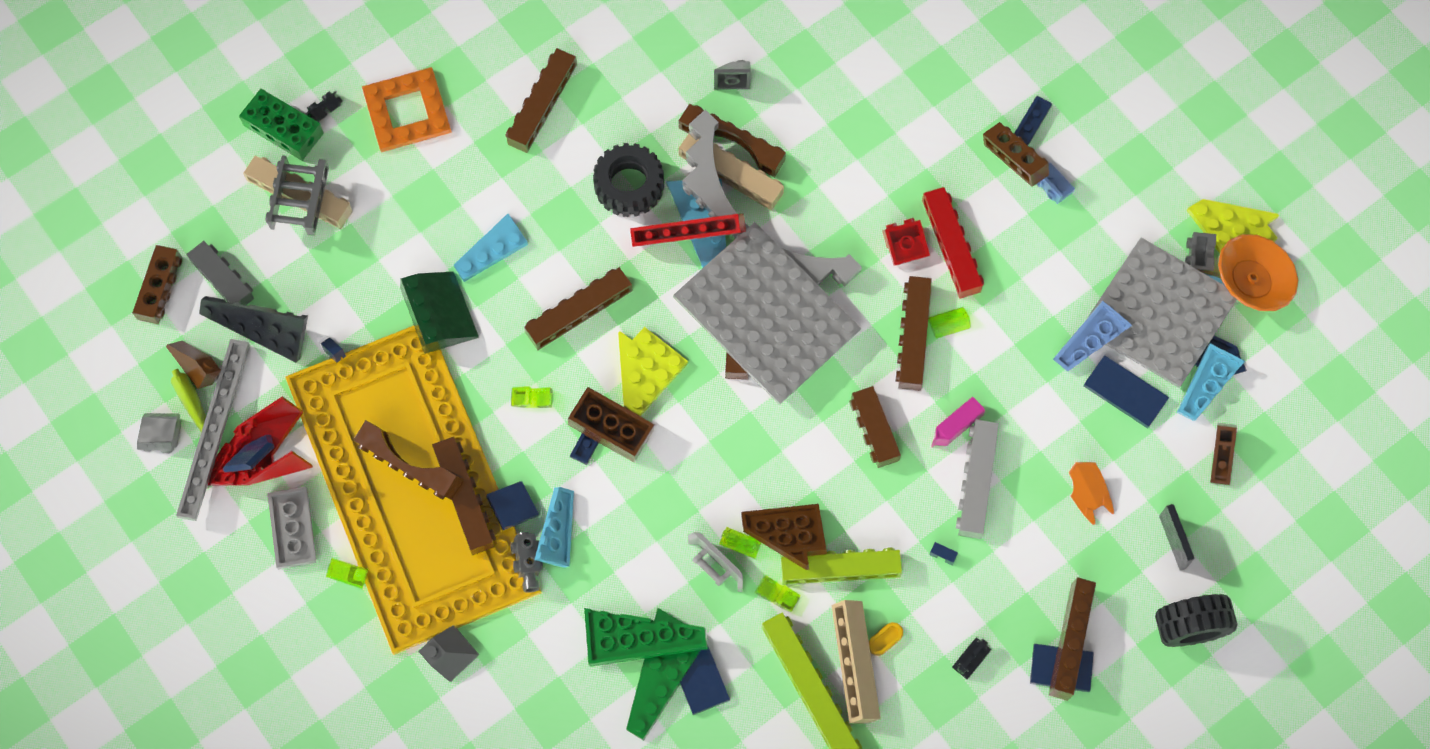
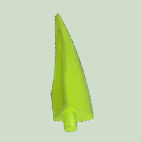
(189, 397)

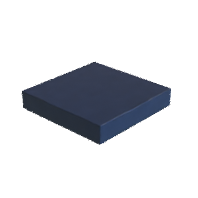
(512, 505)

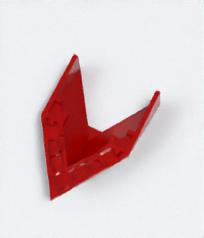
(273, 420)

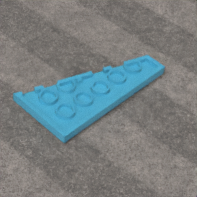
(707, 247)

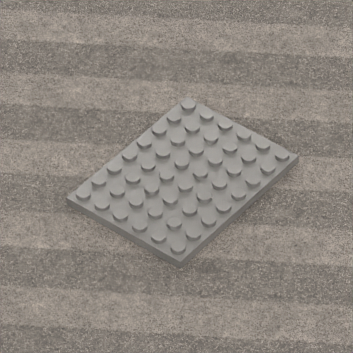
(767, 313)

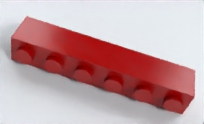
(688, 230)
(952, 242)

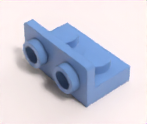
(1056, 185)

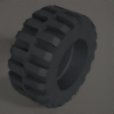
(628, 158)
(1196, 620)

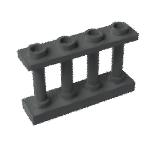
(312, 205)

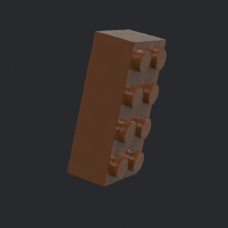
(610, 424)

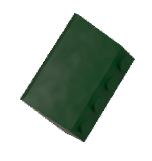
(437, 310)

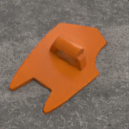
(1089, 489)

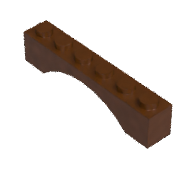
(766, 156)
(378, 441)

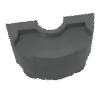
(1201, 251)

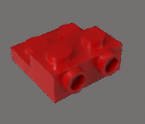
(906, 241)

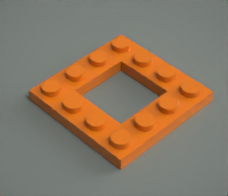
(392, 138)

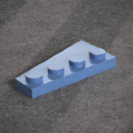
(1095, 332)

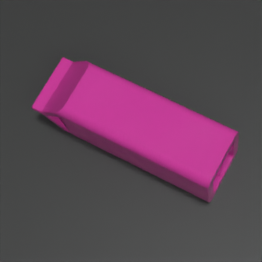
(957, 422)

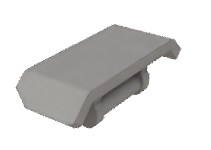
(708, 548)

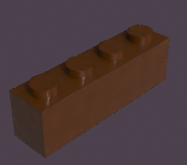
(875, 427)

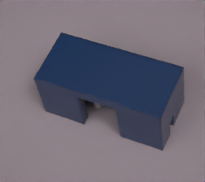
(333, 349)
(943, 552)

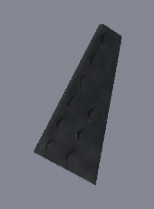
(263, 325)

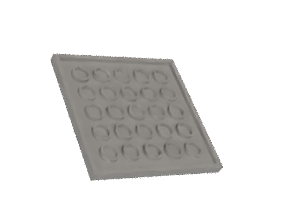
(1170, 311)

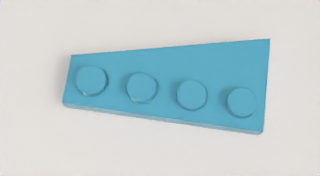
(493, 247)
(1210, 377)
(556, 534)

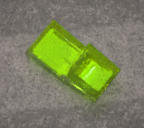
(531, 397)
(347, 573)
(777, 594)

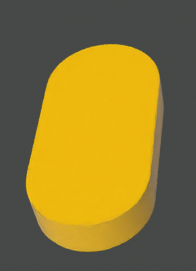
(885, 639)

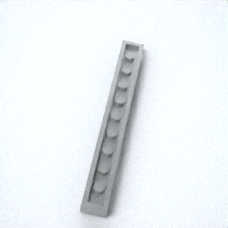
(213, 430)

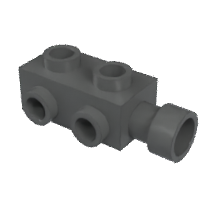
(523, 555)

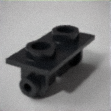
(329, 101)
(972, 658)

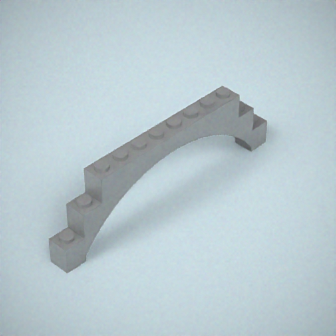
(706, 188)

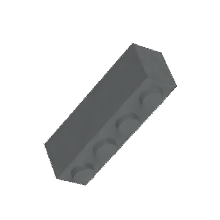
(219, 275)

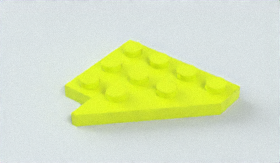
(1231, 221)
(646, 369)

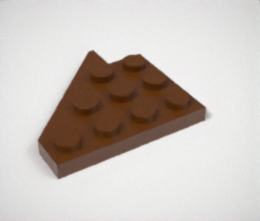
(788, 531)

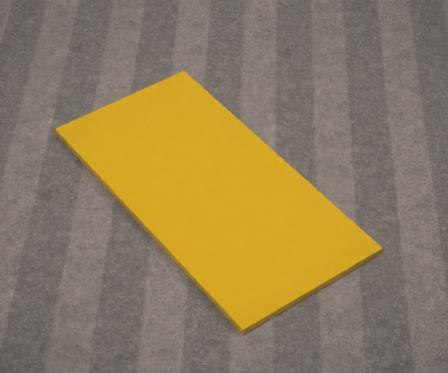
(402, 533)

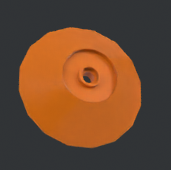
(1258, 272)

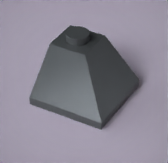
(733, 76)
(449, 653)

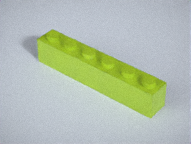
(844, 567)

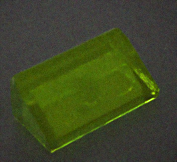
(949, 322)

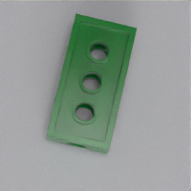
(281, 124)

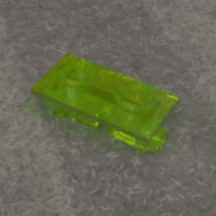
(740, 542)

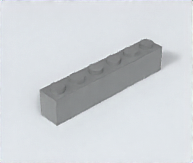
(978, 479)

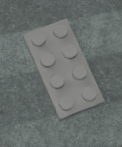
(291, 528)

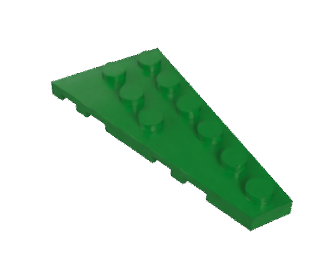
(627, 637)
(657, 685)

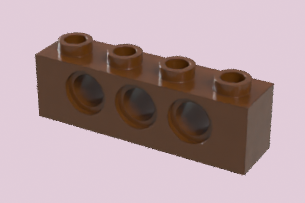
(1016, 154)
(161, 257)

